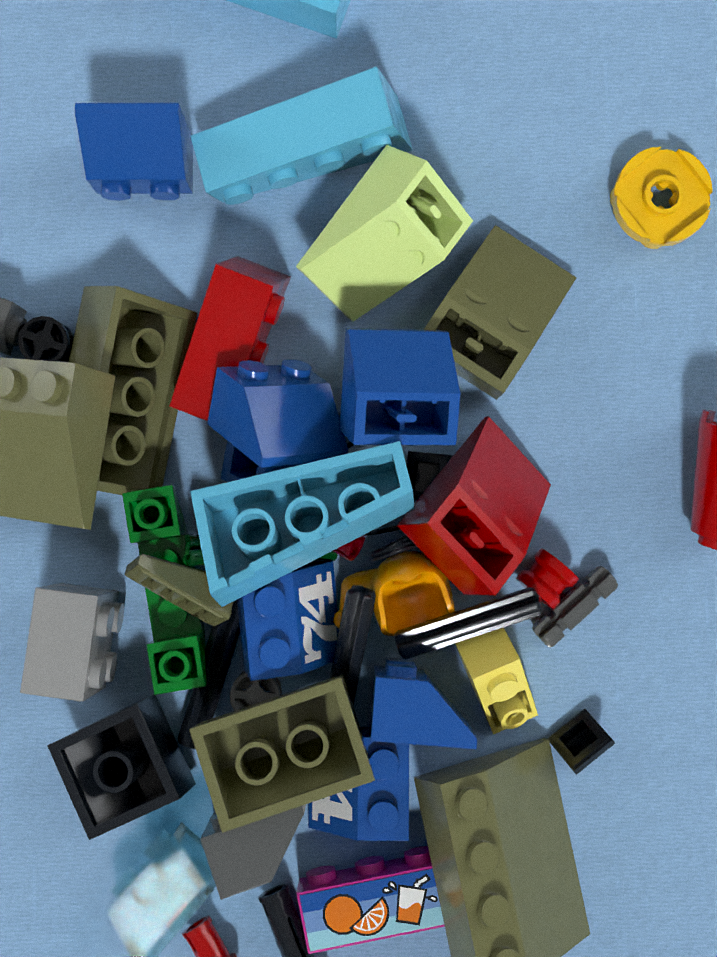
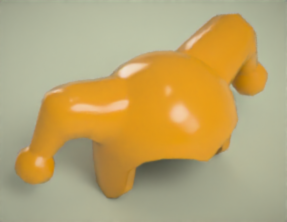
(406, 591)

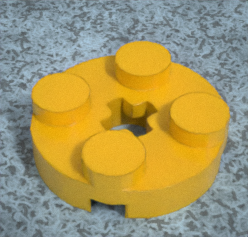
(664, 169)

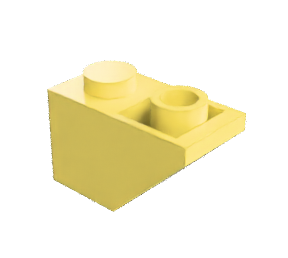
(497, 679)

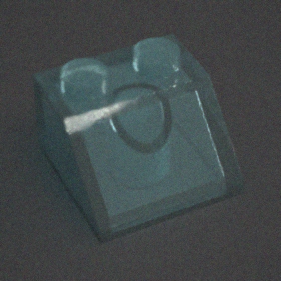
(163, 894)

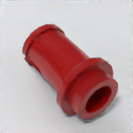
(205, 939)

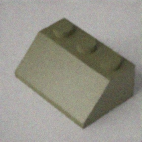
(282, 753)

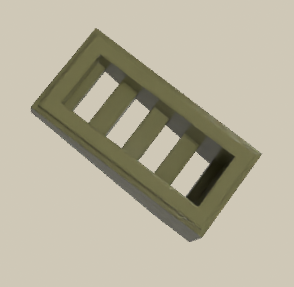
(179, 585)

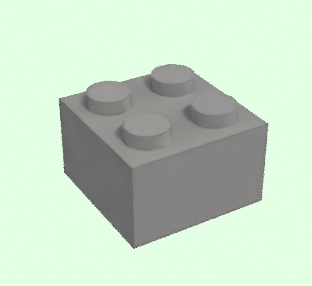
(71, 641)

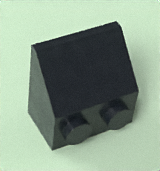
(122, 767)

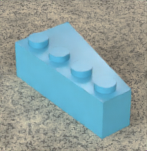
(301, 138)
(294, 515)

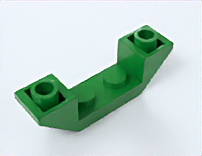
(178, 637)

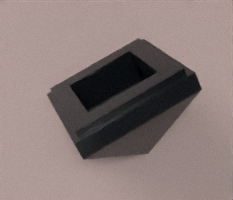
(581, 741)

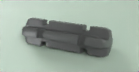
(575, 606)

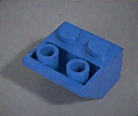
(399, 387)

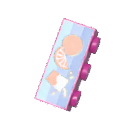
(369, 901)

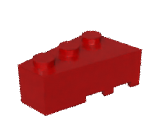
(230, 328)

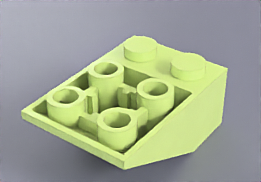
(385, 234)

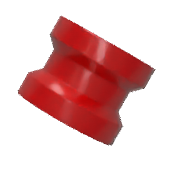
(547, 577)

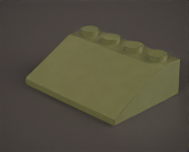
(52, 439)
(503, 855)

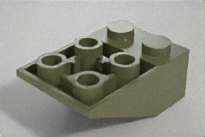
(499, 310)

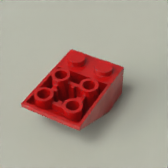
(479, 512)

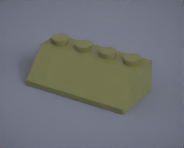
(144, 349)

